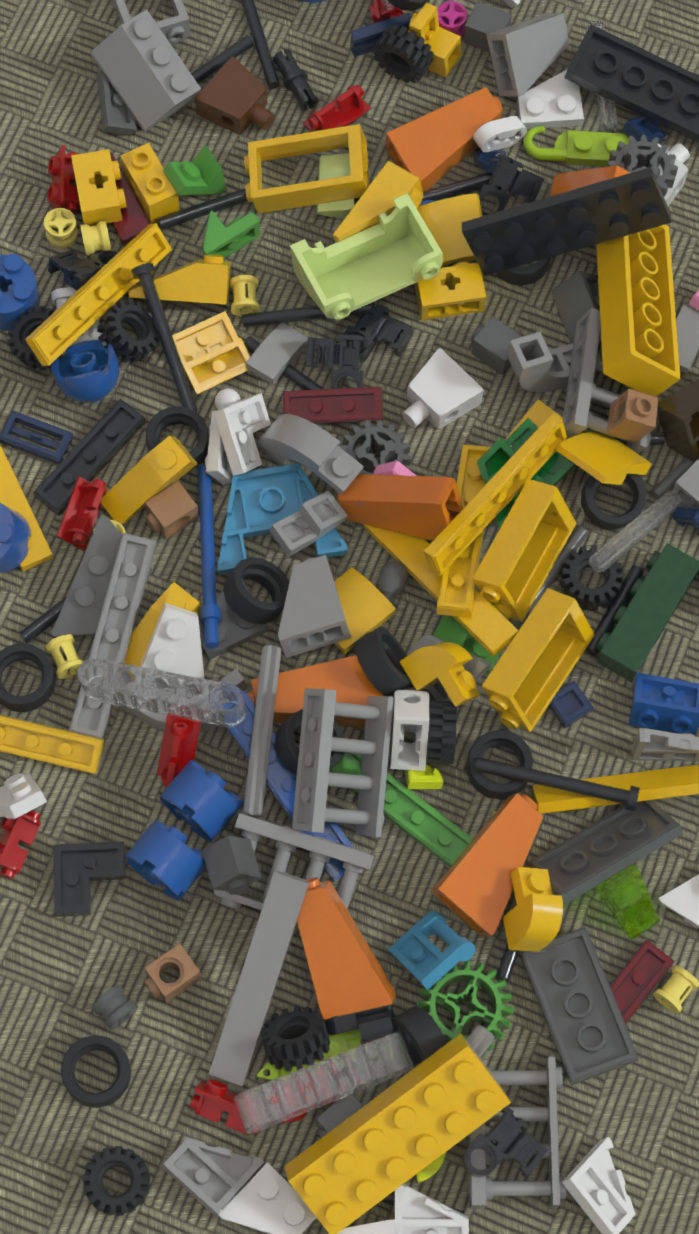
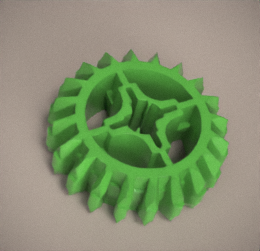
(480, 1013)

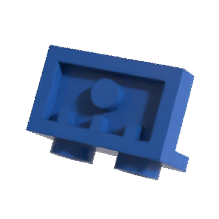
(665, 704)

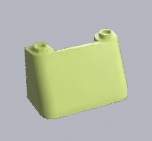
(369, 262)

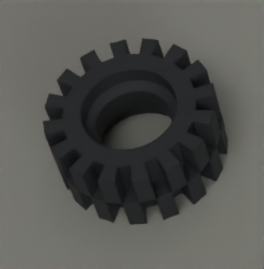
(403, 54)
(139, 320)
(22, 330)
(582, 594)
(441, 732)
(295, 1038)
(100, 1165)

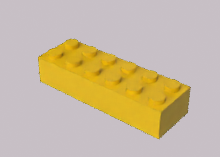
(638, 311)
(396, 1135)

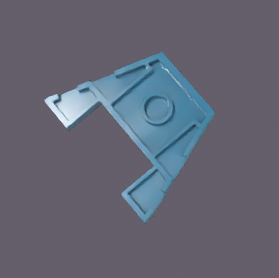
(262, 499)

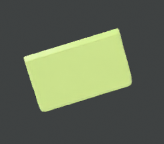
(331, 167)

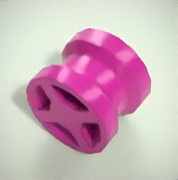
(455, 14)

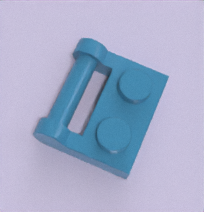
(422, 957)

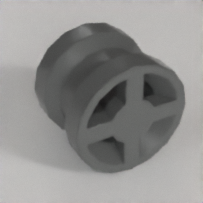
(114, 1007)

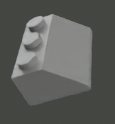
(145, 71)

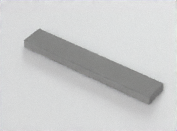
(115, 625)
(259, 977)

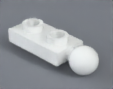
(216, 459)

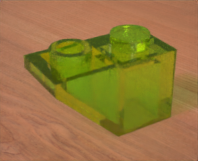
(629, 901)

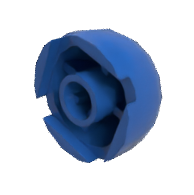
(87, 371)

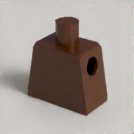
(234, 99)

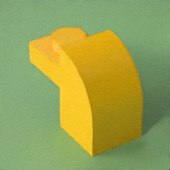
(443, 43)
(442, 664)
(537, 913)

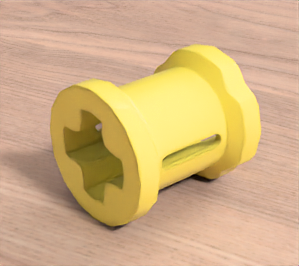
(244, 295)
(56, 648)
(676, 989)

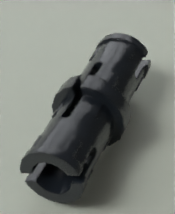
(295, 79)

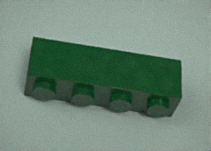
(648, 612)

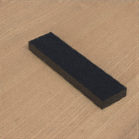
(90, 455)

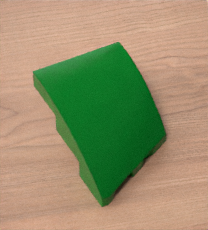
(494, 459)

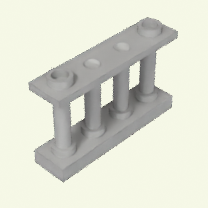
(581, 386)
(314, 762)
(287, 841)
(484, 1187)

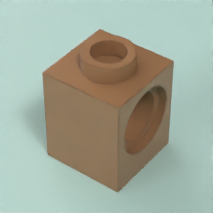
(632, 415)
(171, 510)
(177, 959)

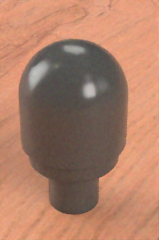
(392, 579)

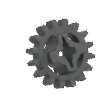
(644, 154)
(382, 440)

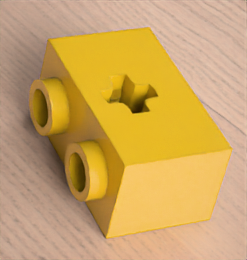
(96, 171)
(149, 182)
(465, 296)

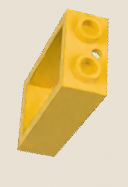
(309, 192)
(525, 549)
(573, 636)

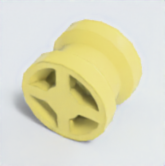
(56, 221)
(95, 238)

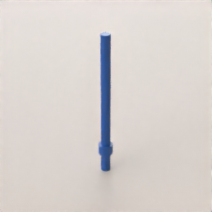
(210, 612)

